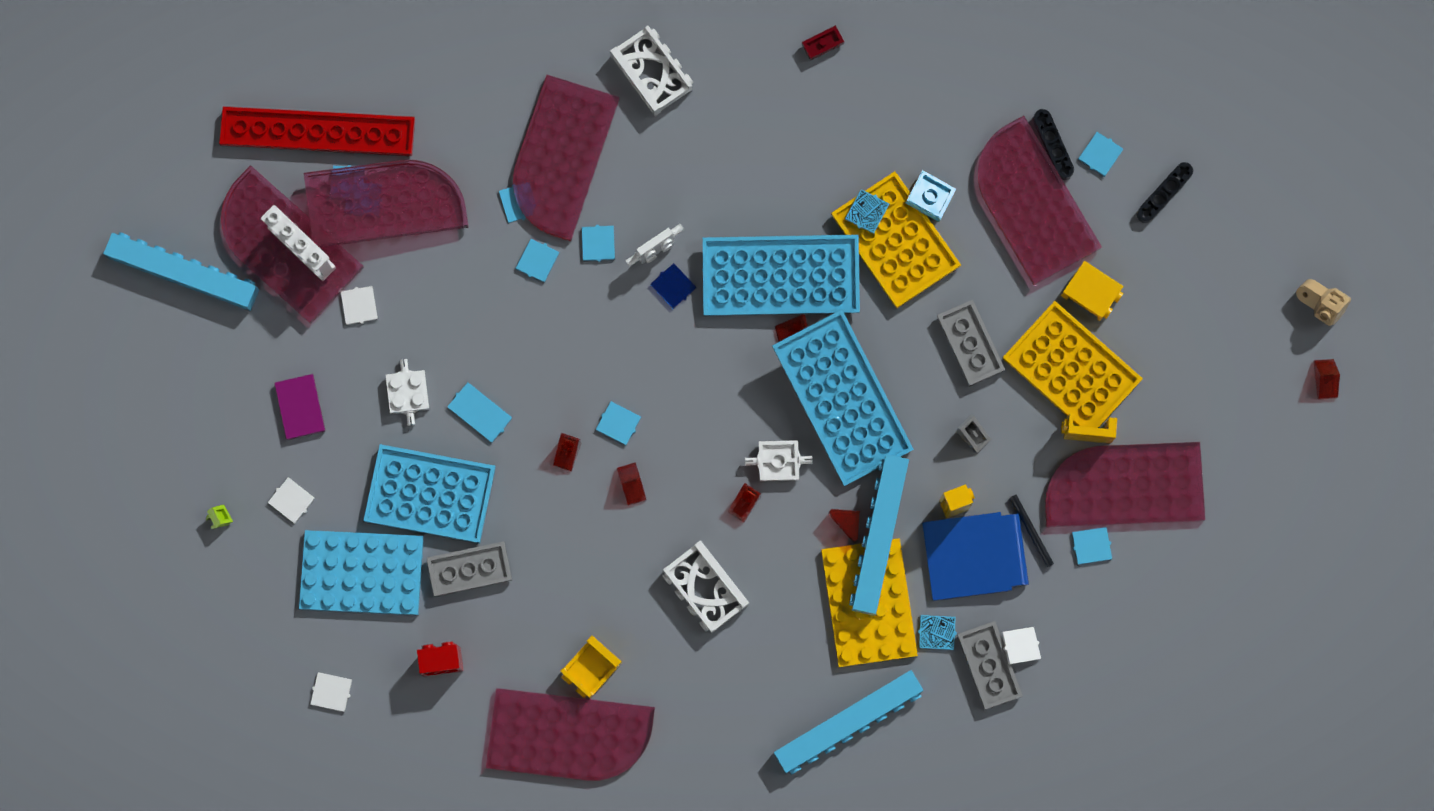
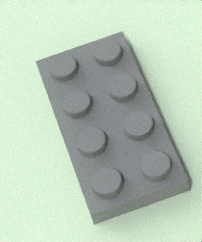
(970, 343)
(469, 569)
(989, 665)

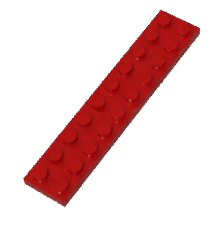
(317, 131)

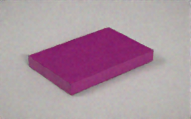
(300, 406)

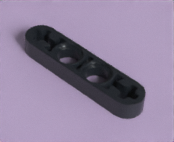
(1053, 144)
(1164, 192)

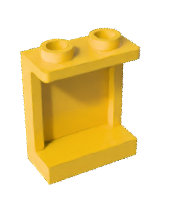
(1093, 290)
(1089, 434)
(590, 668)

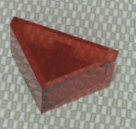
(790, 327)
(1326, 378)
(567, 452)
(631, 483)
(744, 502)
(848, 521)

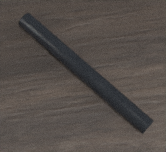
(1031, 530)

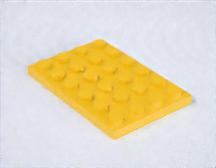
(905, 249)
(1072, 367)
(862, 636)

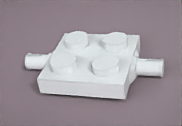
(659, 243)
(407, 392)
(778, 460)

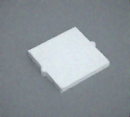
(359, 305)
(291, 500)
(1021, 645)
(331, 692)

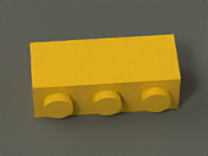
(956, 501)

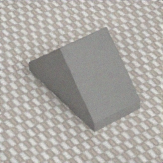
(973, 433)

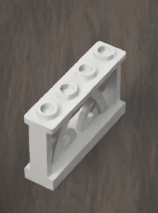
(651, 96)
(298, 242)
(732, 593)

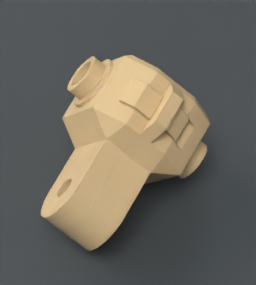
(1327, 303)

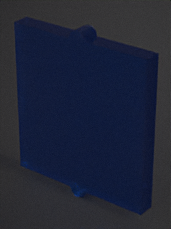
(673, 286)

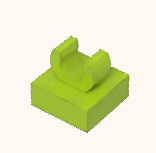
(219, 516)

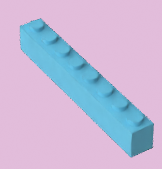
(181, 271)
(880, 534)
(848, 722)

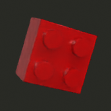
(439, 660)

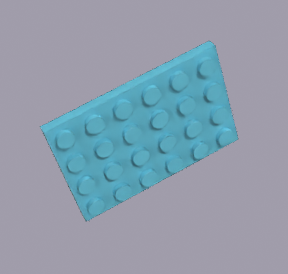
(429, 493)
(361, 572)

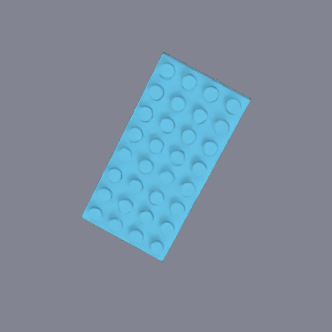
(781, 275)
(842, 397)

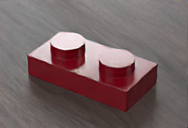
(822, 42)

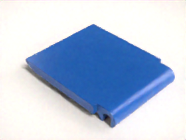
(975, 555)

